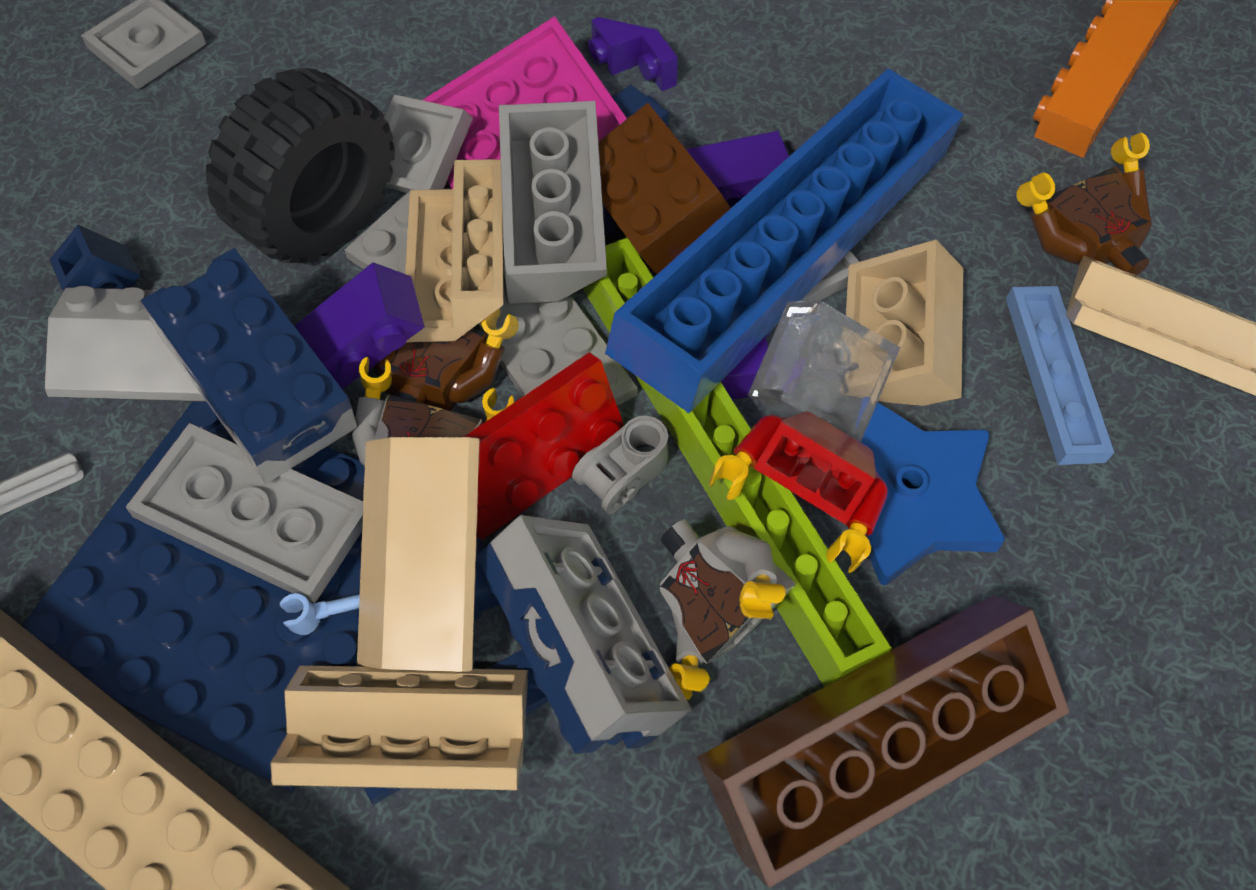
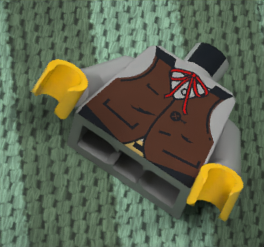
(405, 417)
(717, 595)

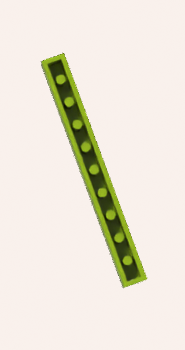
(822, 605)

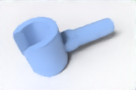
(312, 613)

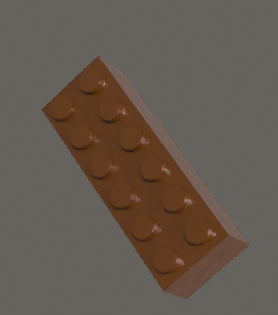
(883, 737)

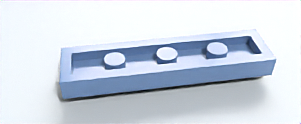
(1059, 376)

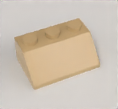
(917, 305)

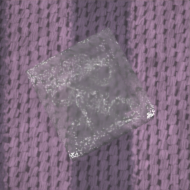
(824, 367)

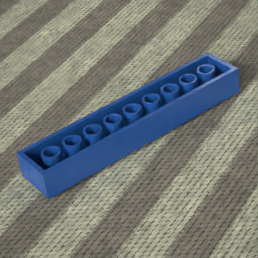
(780, 240)

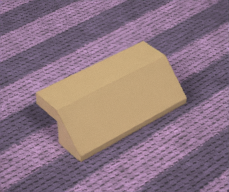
(457, 250)
(1164, 323)
(418, 554)
(403, 728)

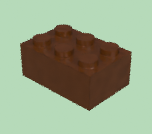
(656, 188)

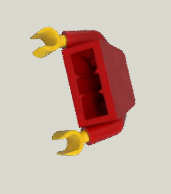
(819, 467)

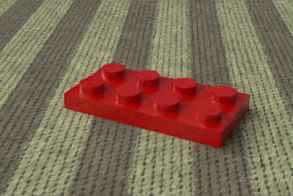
(541, 440)

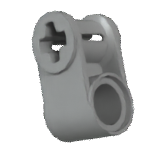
(617, 469)

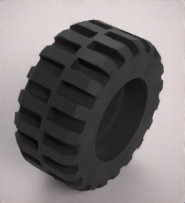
(299, 165)

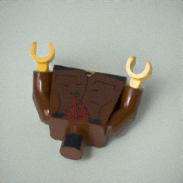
(1098, 216)
(449, 370)

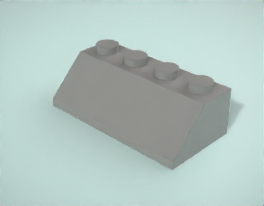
(550, 200)
(109, 349)

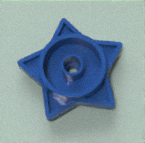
(929, 494)

